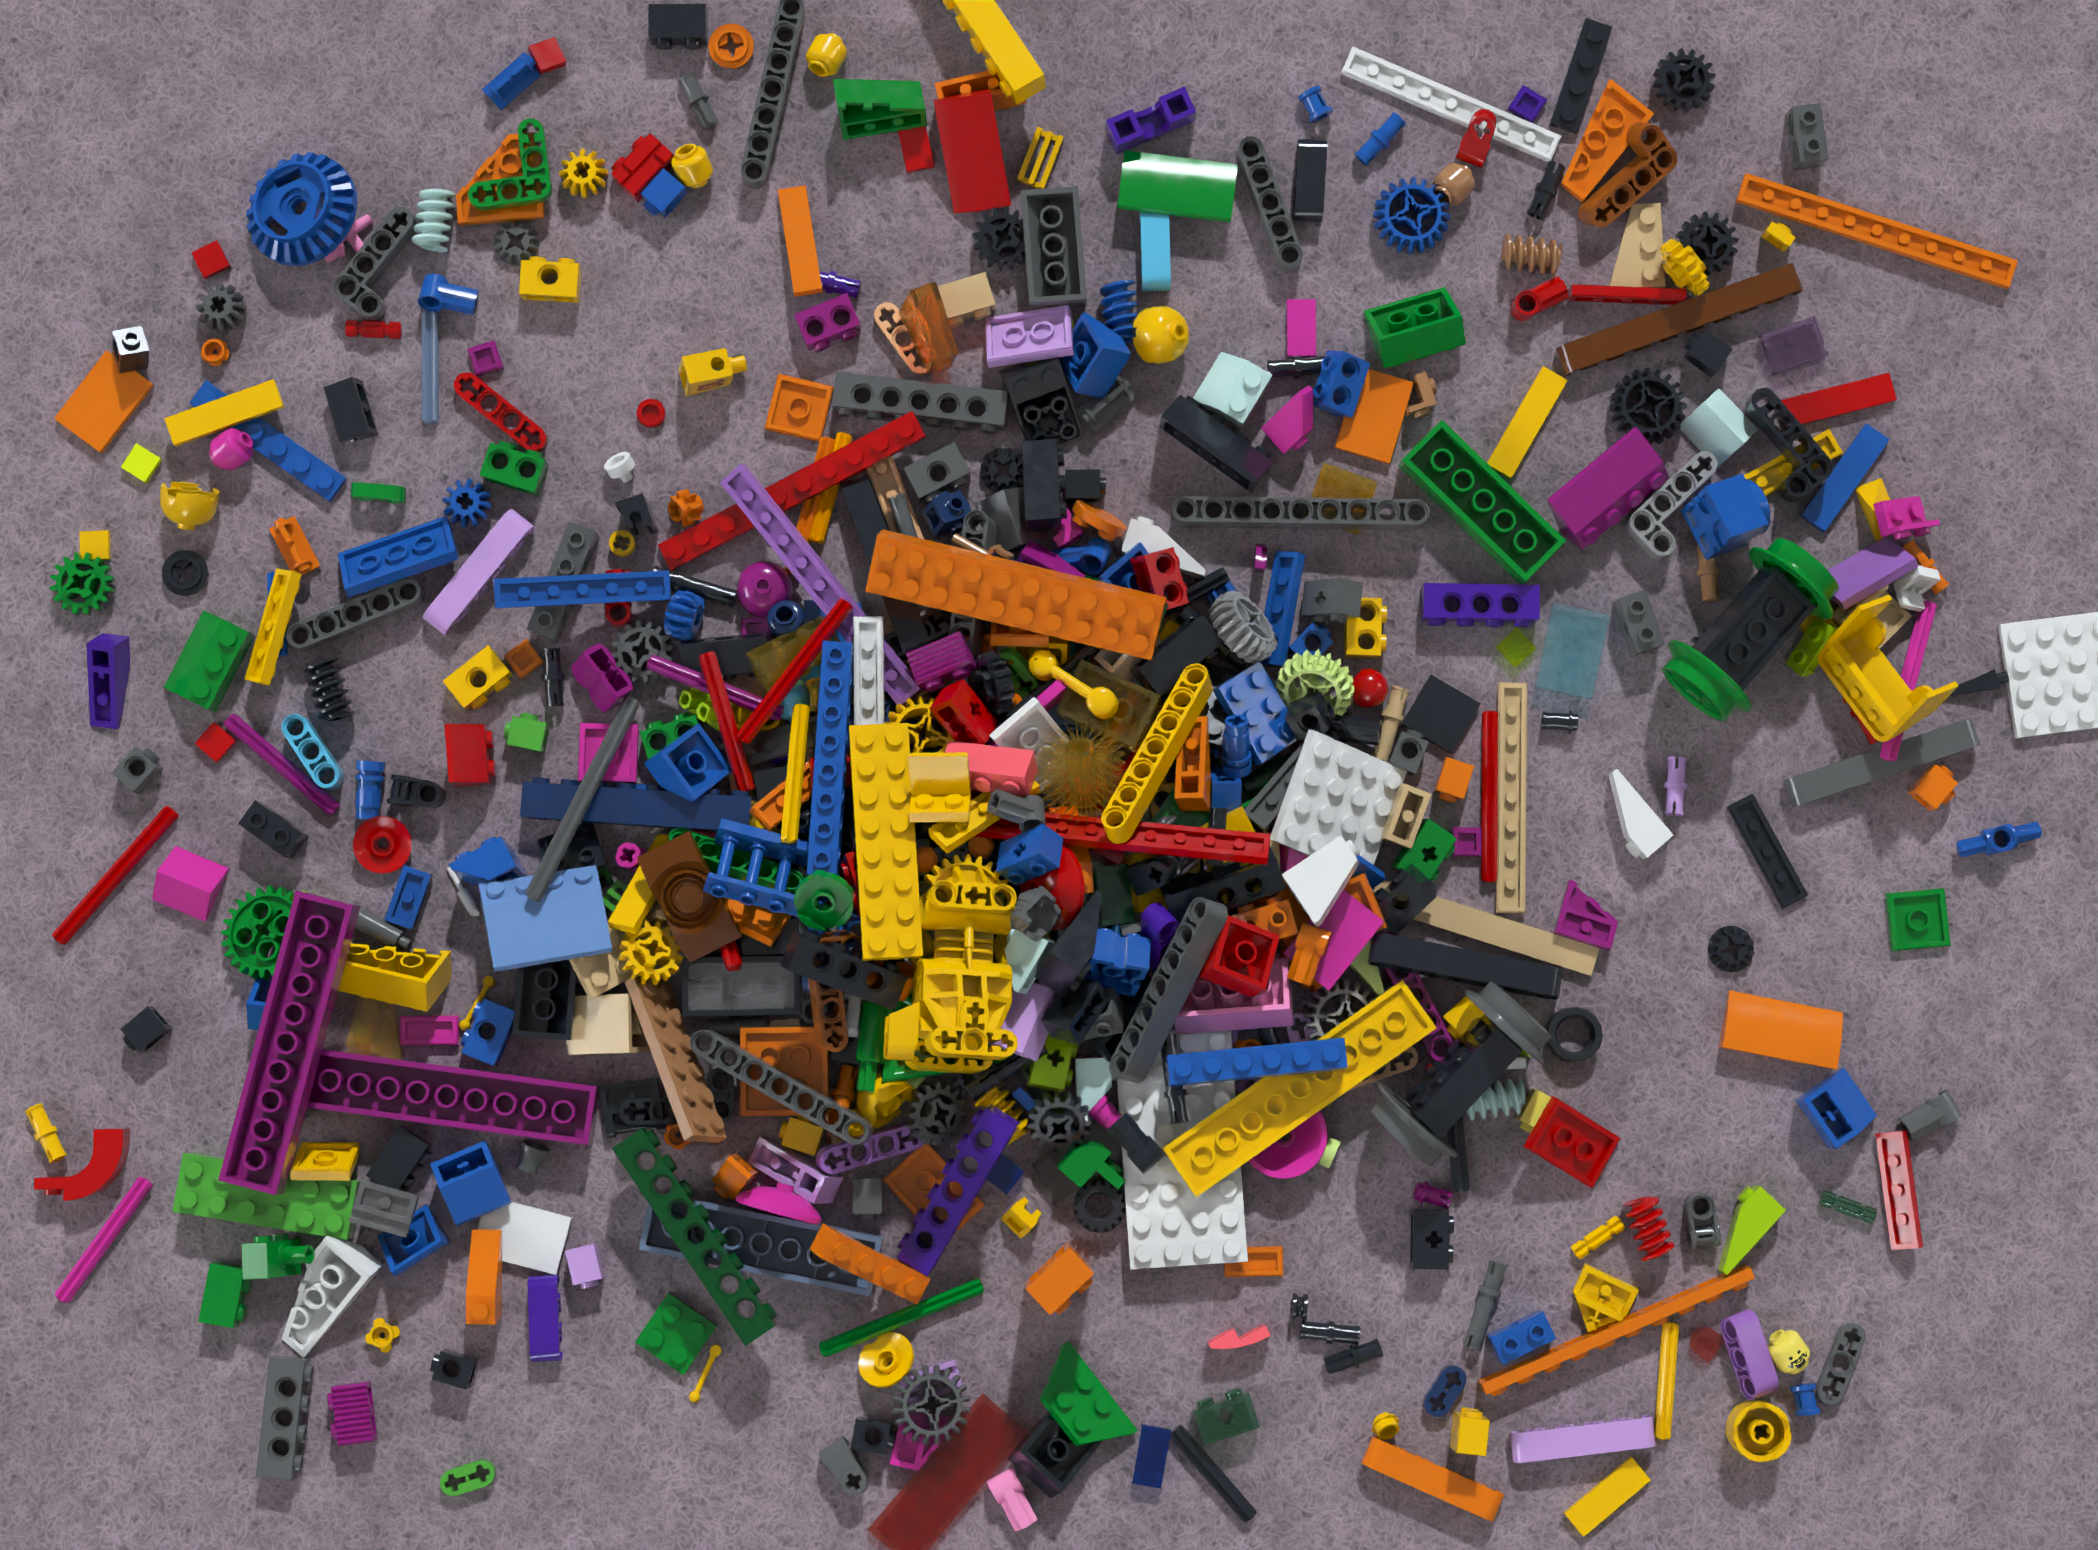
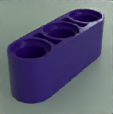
(1160, 927)
(543, 1310)

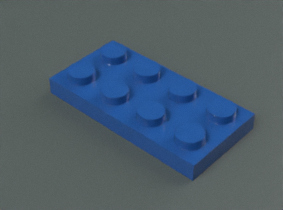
(397, 556)

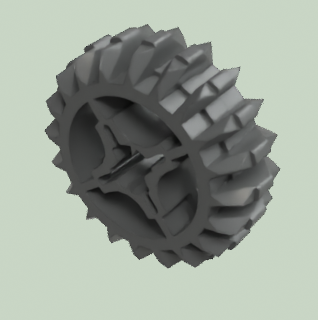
(956, 1401)

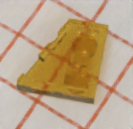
(375, 1028)

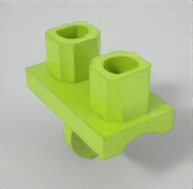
(700, 705)

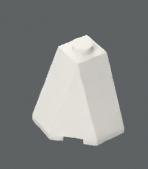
(1322, 877)

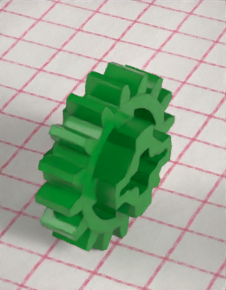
(92, 577)

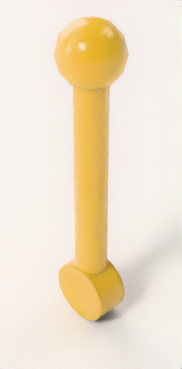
(488, 982)
(694, 1396)

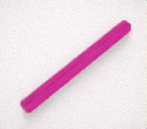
(1912, 667)

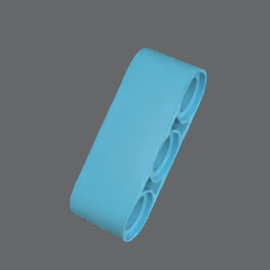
(1155, 252)
(301, 744)

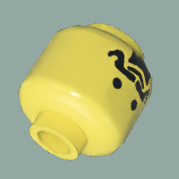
(1788, 1351)

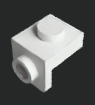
(1913, 585)

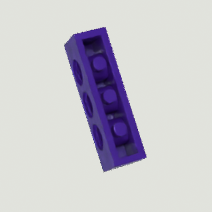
(1524, 597)

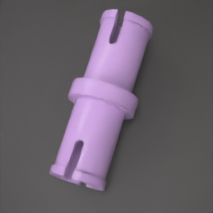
(1675, 786)

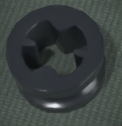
(1299, 1306)

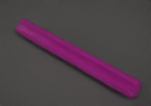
(697, 680)
(282, 764)

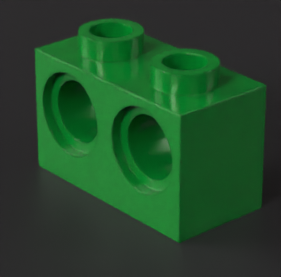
(512, 474)
(669, 730)

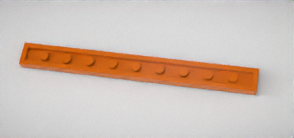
(1876, 231)
(1604, 1336)

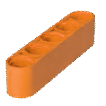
(1432, 1479)

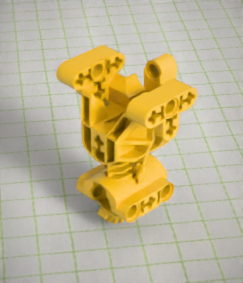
(960, 990)

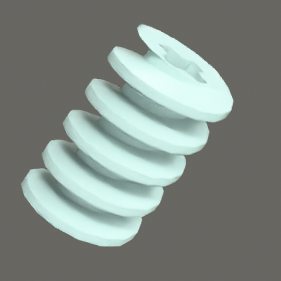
(432, 219)
(1500, 1098)

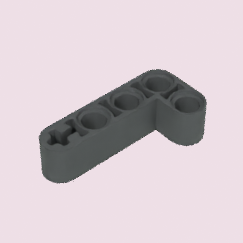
(381, 260)

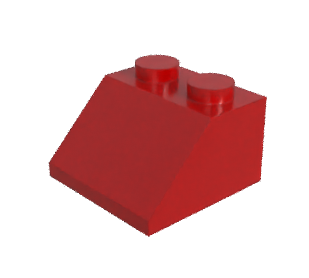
(469, 754)
(1241, 957)

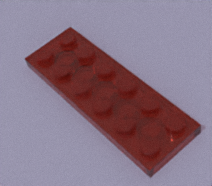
(948, 1478)

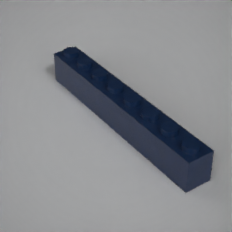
(637, 806)

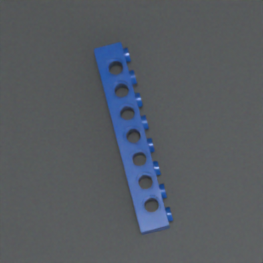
(830, 757)

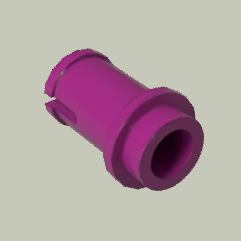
(1432, 1195)

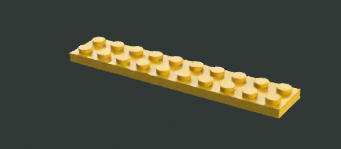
(1283, 1102)

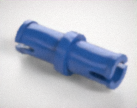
(1380, 139)

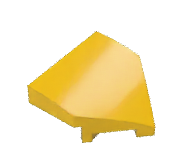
(1602, 1297)

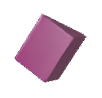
(189, 883)

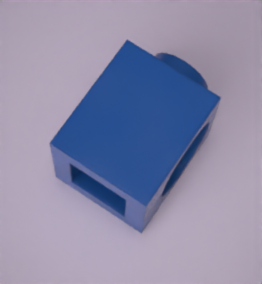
(663, 194)
(1319, 632)

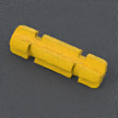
(1597, 1237)

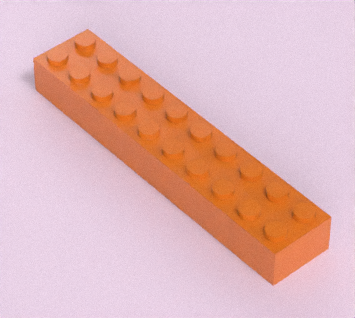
(1015, 594)

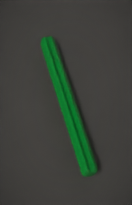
(901, 1317)

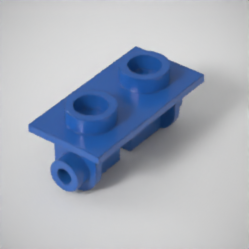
(512, 81)

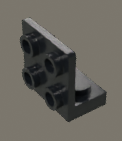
(582, 852)

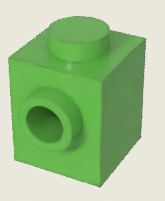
(526, 733)

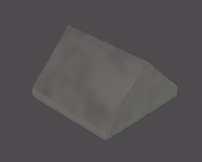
(1008, 513)

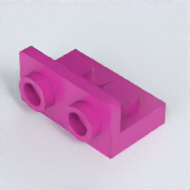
(1902, 518)

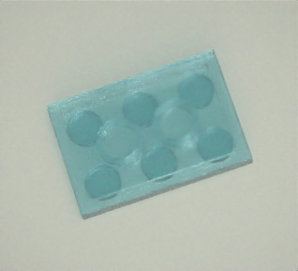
(1572, 651)

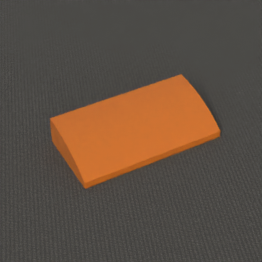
(1782, 1030)

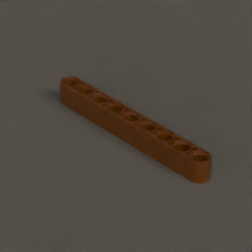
(1678, 318)

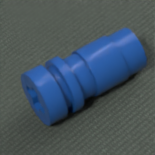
(1236, 747)
(369, 788)

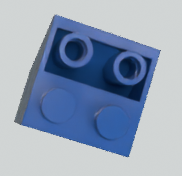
(489, 863)
(1836, 1109)
(471, 1183)

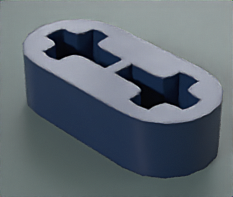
(1450, 1394)

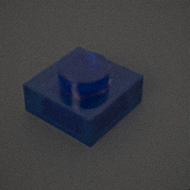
(1005, 1174)

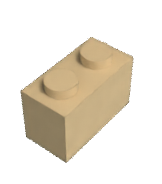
(967, 299)
(1405, 816)

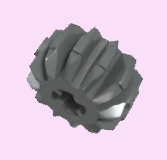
(210, 308)

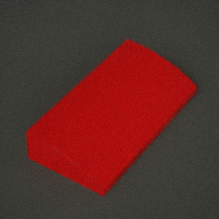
(972, 151)

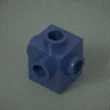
(946, 513)

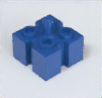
(1120, 960)

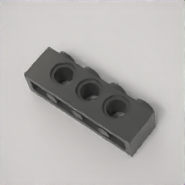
(571, 559)
(271, 1462)

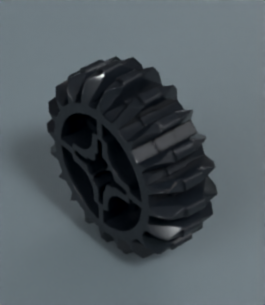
(1644, 394)

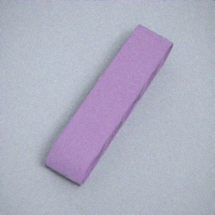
(477, 571)
(1582, 1440)

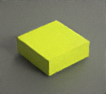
(141, 463)

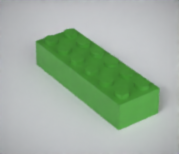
(305, 1206)

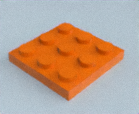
(794, 1052)

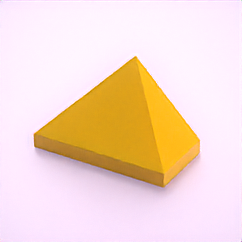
(1868, 495)

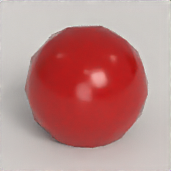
(1370, 688)

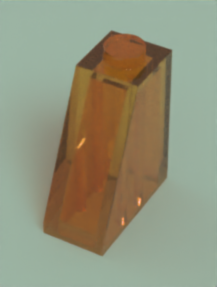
(929, 327)

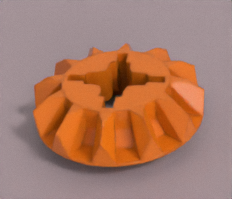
(720, 39)

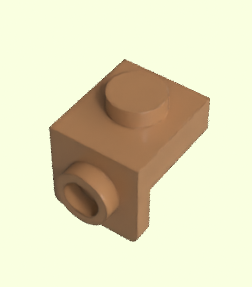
(1425, 391)

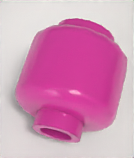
(231, 449)

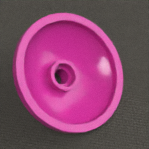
(1298, 1153)
(781, 1202)

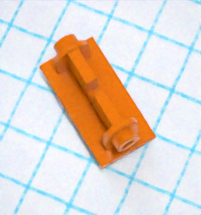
(294, 545)

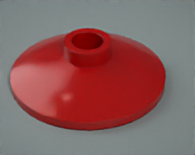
(377, 858)

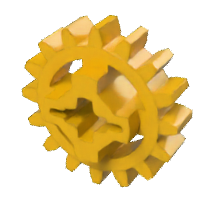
(1684, 267)
(661, 952)

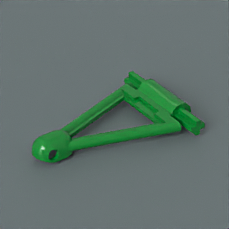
(871, 1049)

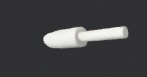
(464, 895)

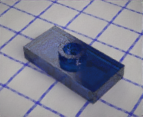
(1151, 1456)

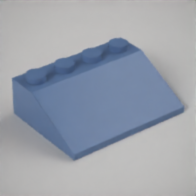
(560, 927)

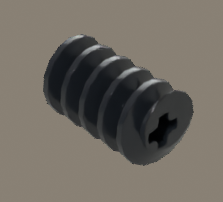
(328, 690)

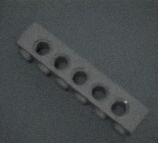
(849, 385)

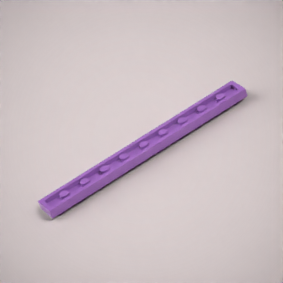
(810, 570)

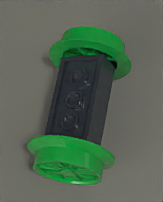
(1751, 629)

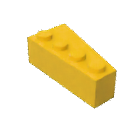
(396, 977)

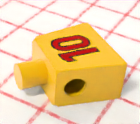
(699, 376)

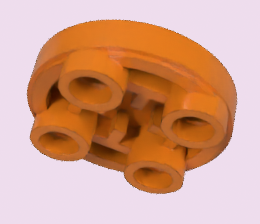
(1106, 523)

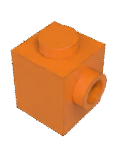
(1934, 787)

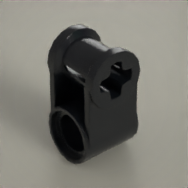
(410, 792)
(1153, 873)

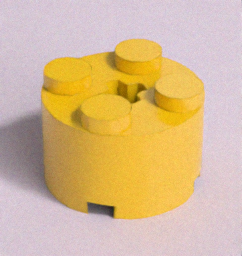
(1773, 1423)

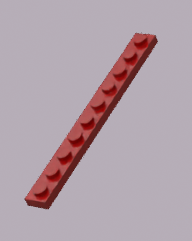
(796, 488)
(1151, 838)

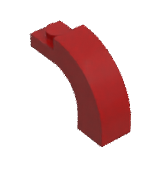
(106, 1163)

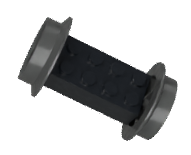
(1461, 1075)

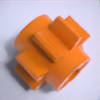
(685, 507)

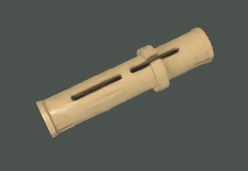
(1391, 718)

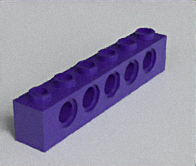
(923, 1256)

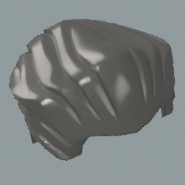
(1035, 913)

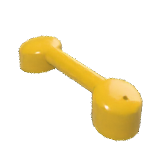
(1100, 700)

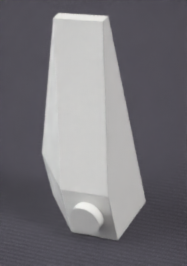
(327, 1290)

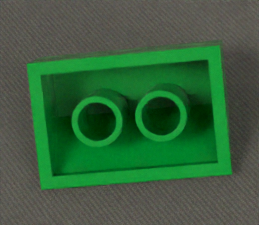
(1415, 327)
(209, 661)

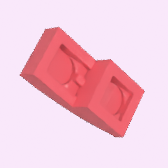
(1230, 1339)

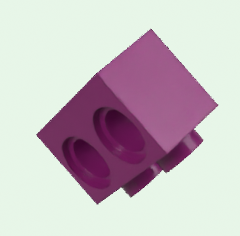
(824, 315)

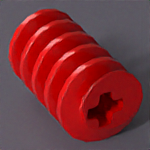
(1649, 1227)

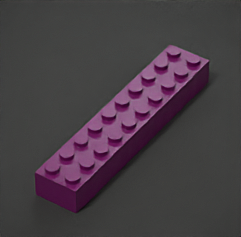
(289, 1043)
(455, 1097)

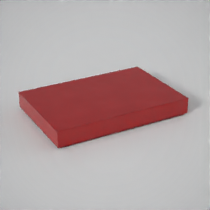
(1571, 1142)

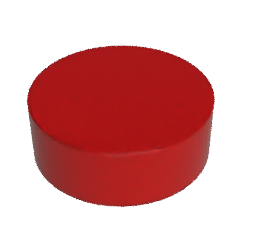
(651, 413)

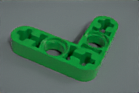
(530, 175)

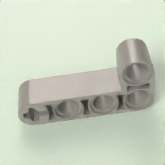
(1673, 499)

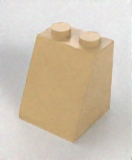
(606, 1026)

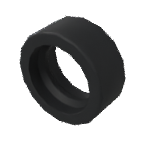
(1595, 1031)

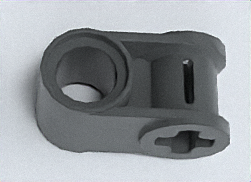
(1701, 1223)
(841, 1462)

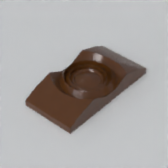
(677, 879)

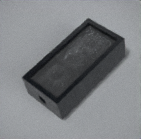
(753, 990)

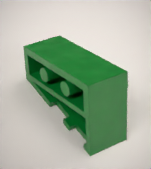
(878, 106)

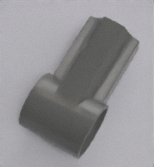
(1025, 810)
(1930, 1115)

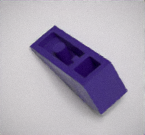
(107, 678)

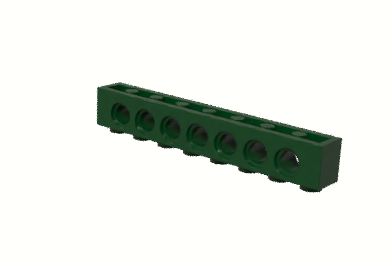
(629, 1154)

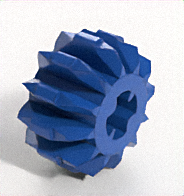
(475, 494)
(684, 615)

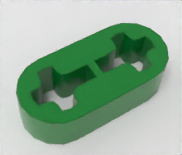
(378, 492)

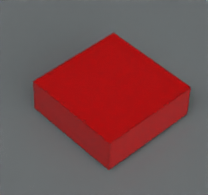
(547, 55)
(211, 259)
(215, 742)

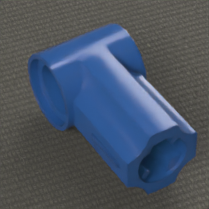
(439, 294)
(1087, 558)

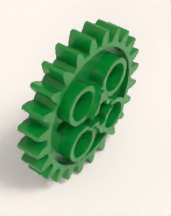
(247, 921)

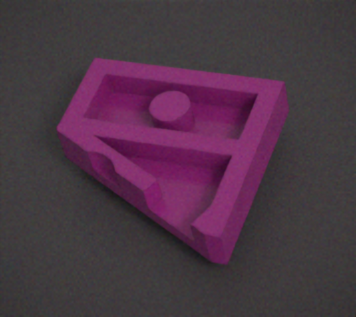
(1584, 920)

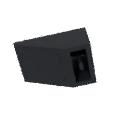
(1042, 401)

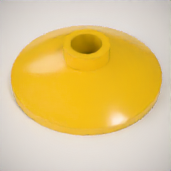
(876, 1356)

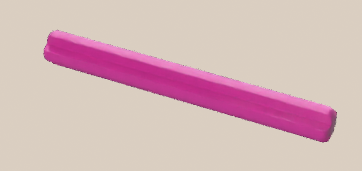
(103, 1239)

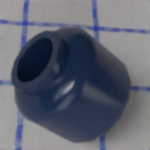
(785, 618)

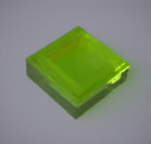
(1515, 647)

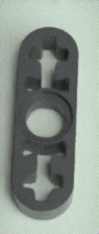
(1852, 1359)

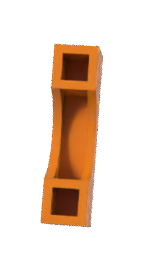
(869, 1264)

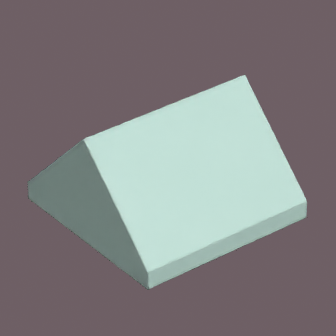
(1718, 427)

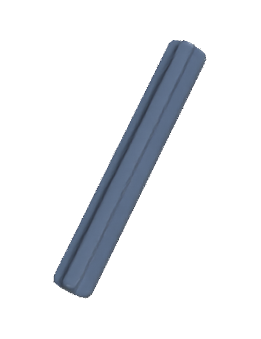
(430, 367)

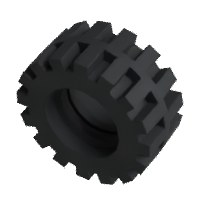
(1104, 1224)

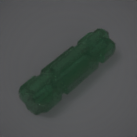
(1848, 1206)

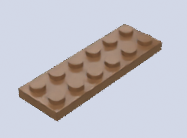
(676, 1061)

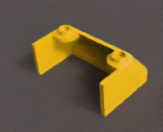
(1870, 680)

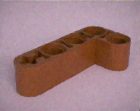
(1625, 179)
(823, 993)

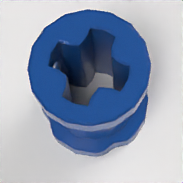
(1315, 104)
(1805, 1399)

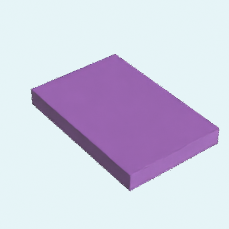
(1870, 571)

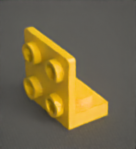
(939, 787)

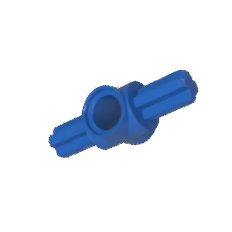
(2011, 835)

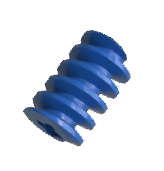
(1118, 308)

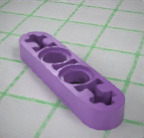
(871, 1148)

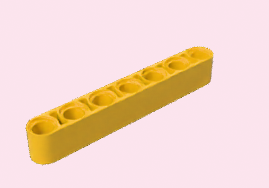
(1152, 764)

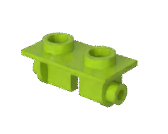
(1805, 655)

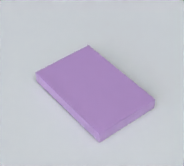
(1029, 336)

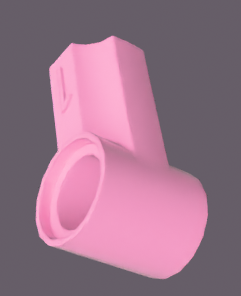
(1009, 1493)

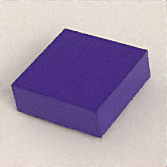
(1527, 104)

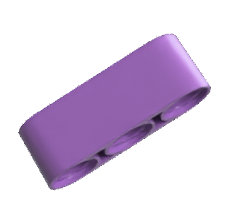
(1749, 1354)

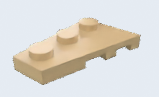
(1639, 256)

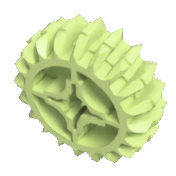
(1316, 676)

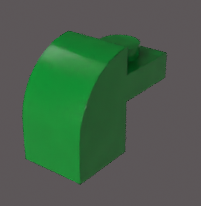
(1088, 1158)

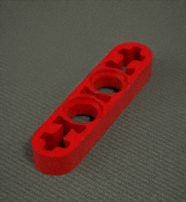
(502, 410)

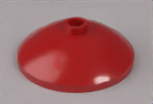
(1065, 885)

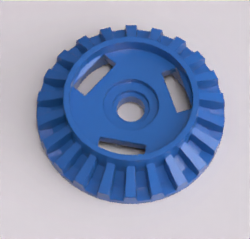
(313, 232)

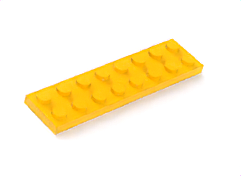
(885, 842)

